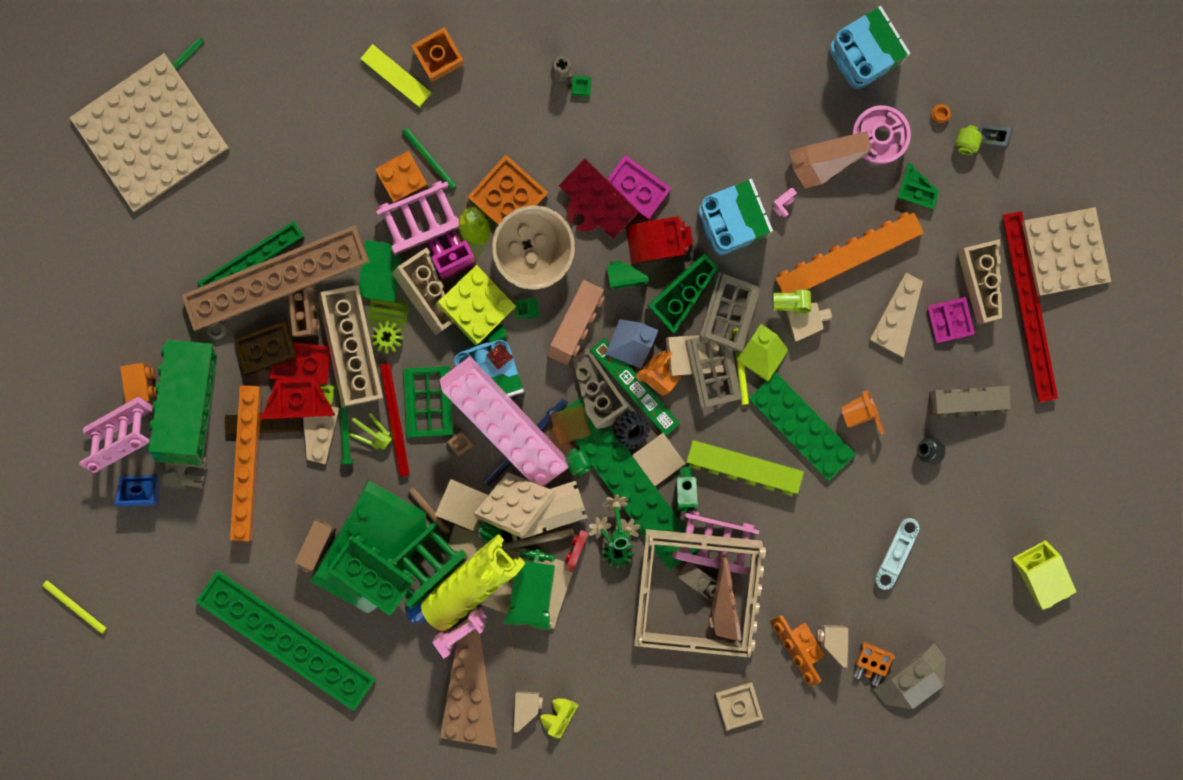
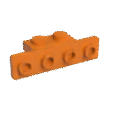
(801, 647)

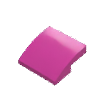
(951, 320)

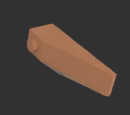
(823, 160)
(724, 614)

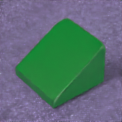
(527, 308)
(497, 333)

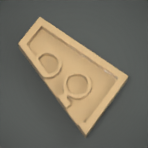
(319, 436)

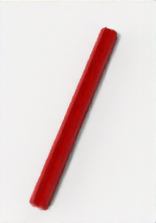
(394, 419)

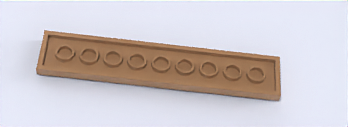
(275, 278)

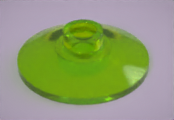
(474, 226)

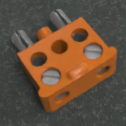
(876, 654)

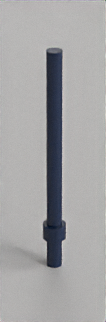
(541, 425)

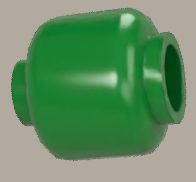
(578, 462)

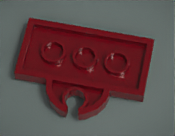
(596, 200)

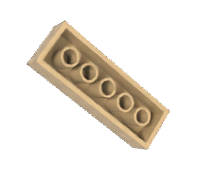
(350, 346)

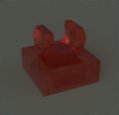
(499, 356)

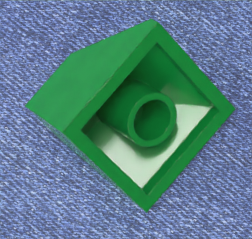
(623, 276)

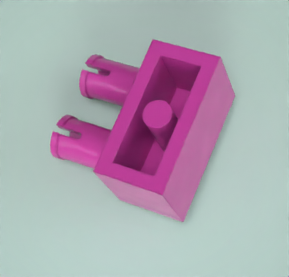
(454, 259)

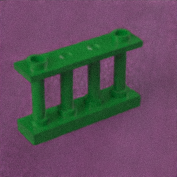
(441, 571)

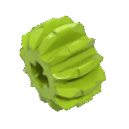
(393, 339)

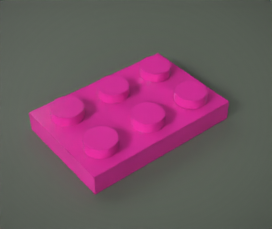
(639, 186)

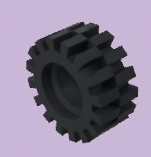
(626, 424)

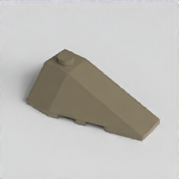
(600, 396)

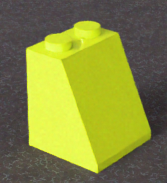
(1044, 574)

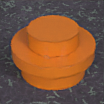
(940, 113)

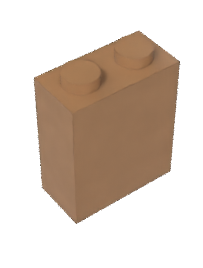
(315, 545)

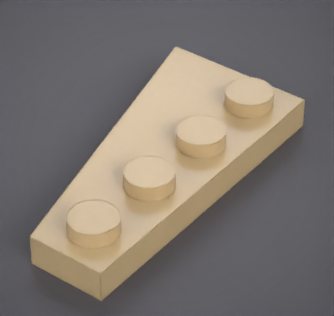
(896, 322)

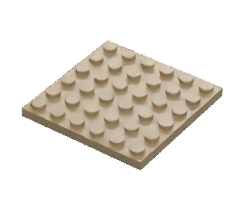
(149, 132)

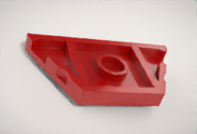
(296, 400)

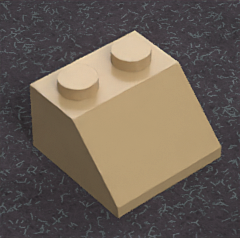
(835, 642)

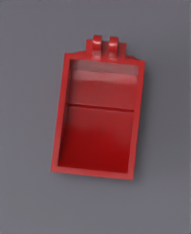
(658, 240)

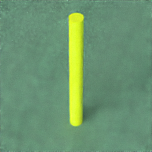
(741, 375)
(74, 607)

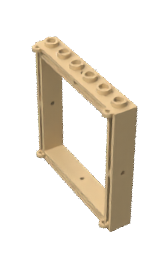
(696, 644)

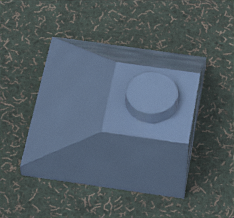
(631, 342)

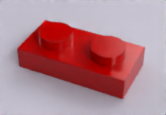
(571, 558)

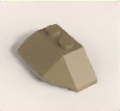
(914, 680)

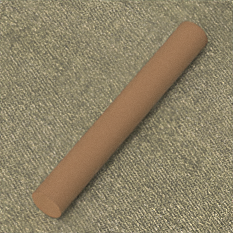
(428, 509)

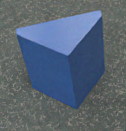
(137, 491)

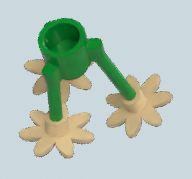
(621, 537)

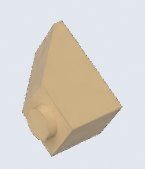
(526, 708)

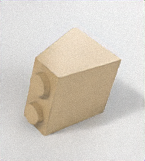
(460, 505)

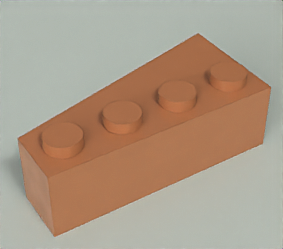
(575, 322)

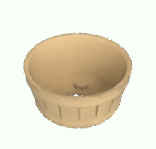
(550, 250)

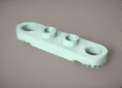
(897, 553)

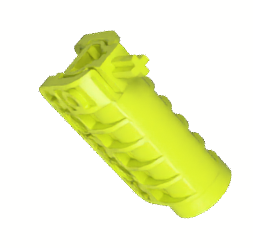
(470, 585)

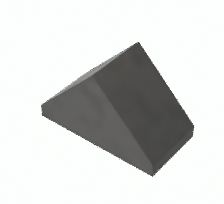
(995, 136)

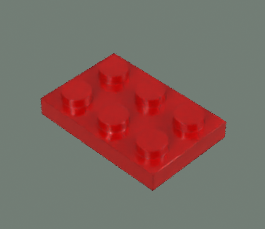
(312, 362)

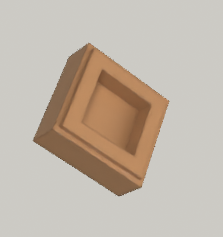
(460, 443)

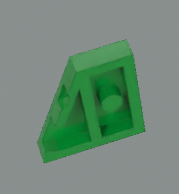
(917, 189)

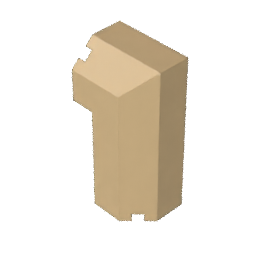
(562, 510)

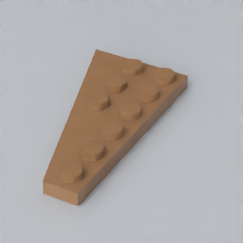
(468, 701)

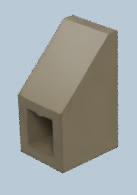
(698, 580)

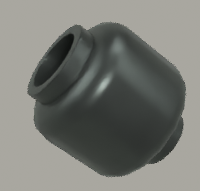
(931, 451)

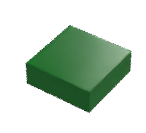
(581, 86)

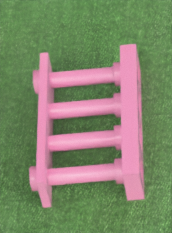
(435, 229)
(107, 426)
(703, 557)
(445, 640)

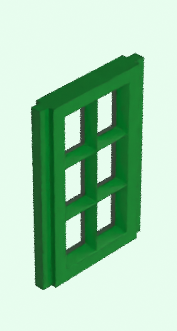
(410, 403)

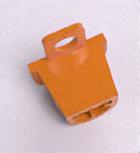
(656, 373)
(861, 410)

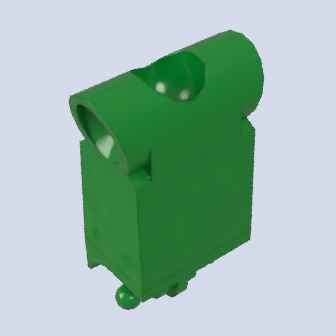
(532, 592)

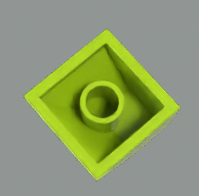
(763, 352)

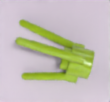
(381, 439)

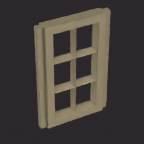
(711, 314)
(698, 376)

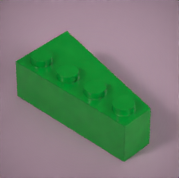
(679, 295)

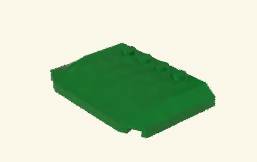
(384, 523)

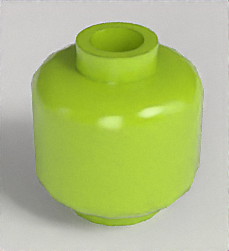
(968, 140)

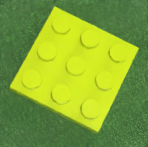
(476, 305)

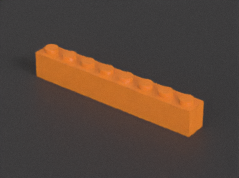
(851, 255)
(246, 463)

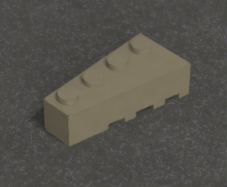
(970, 400)

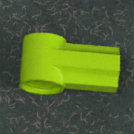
(798, 301)

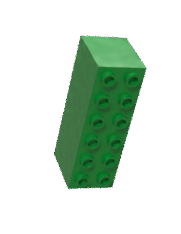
(182, 402)

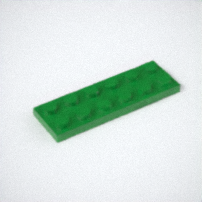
(802, 426)

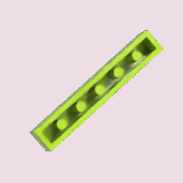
(744, 467)

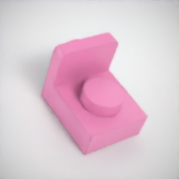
(786, 199)

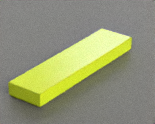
(396, 75)

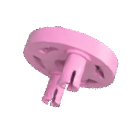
(887, 150)

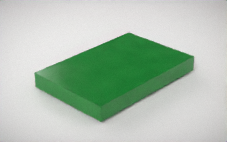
(376, 276)

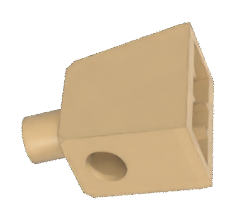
(807, 324)

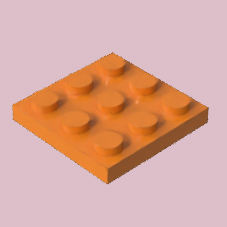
(506, 190)

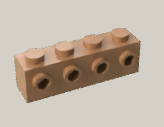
(303, 312)

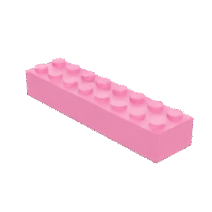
(503, 422)

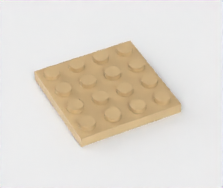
(1066, 251)

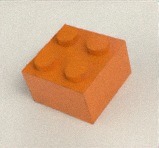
(438, 54)
(402, 177)
(138, 382)

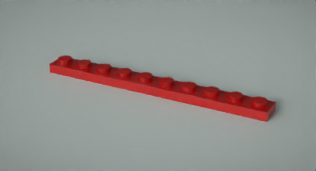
(1030, 308)

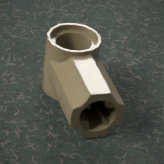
(562, 69)

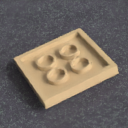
(514, 504)

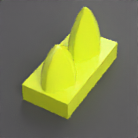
(557, 724)

